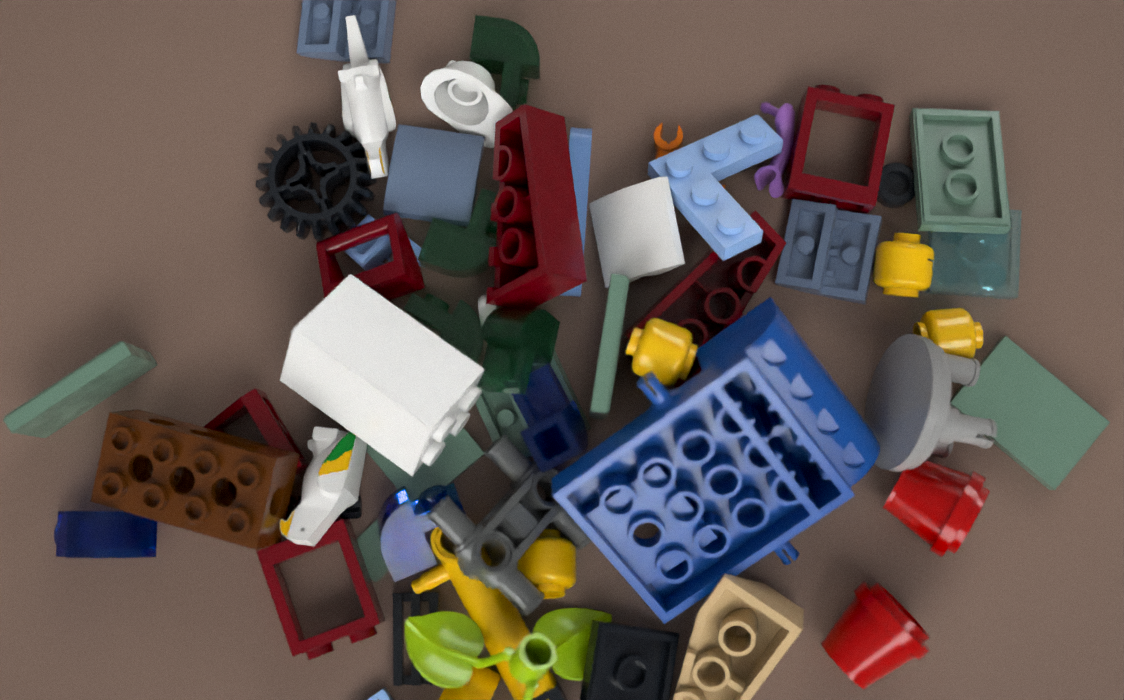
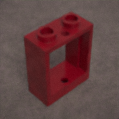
(829, 191)
(357, 630)

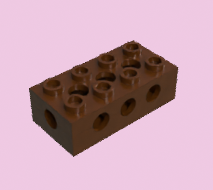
(194, 478)

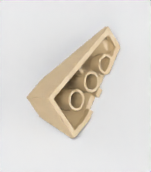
(737, 640)

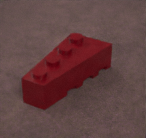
(714, 292)

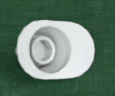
(465, 99)

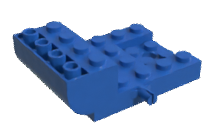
(721, 464)

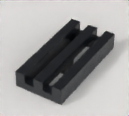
(415, 678)

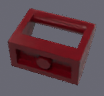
(388, 280)
(266, 419)

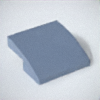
(325, 29)
(433, 175)
(829, 251)

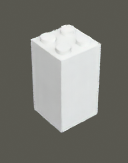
(381, 375)

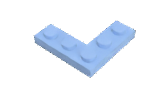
(695, 187)

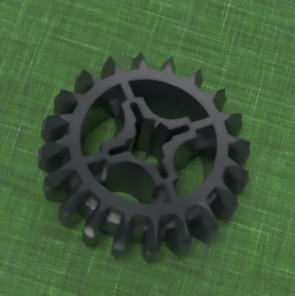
(300, 185)

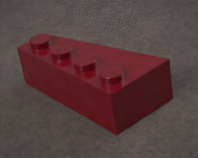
(534, 211)

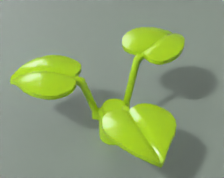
(449, 642)

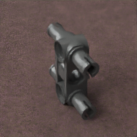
(508, 527)

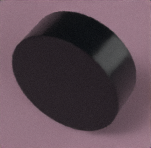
(896, 185)

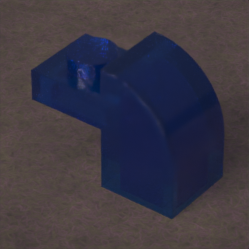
(553, 421)
(404, 529)
(104, 535)

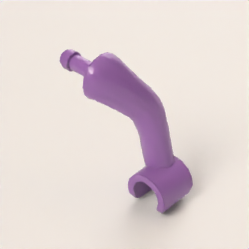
(785, 129)

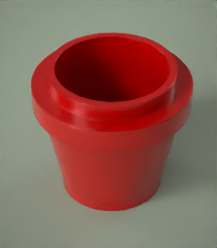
(938, 504)
(874, 636)

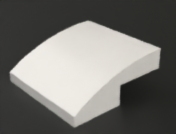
(637, 231)

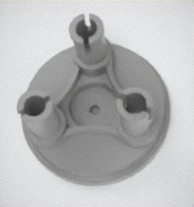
(912, 406)

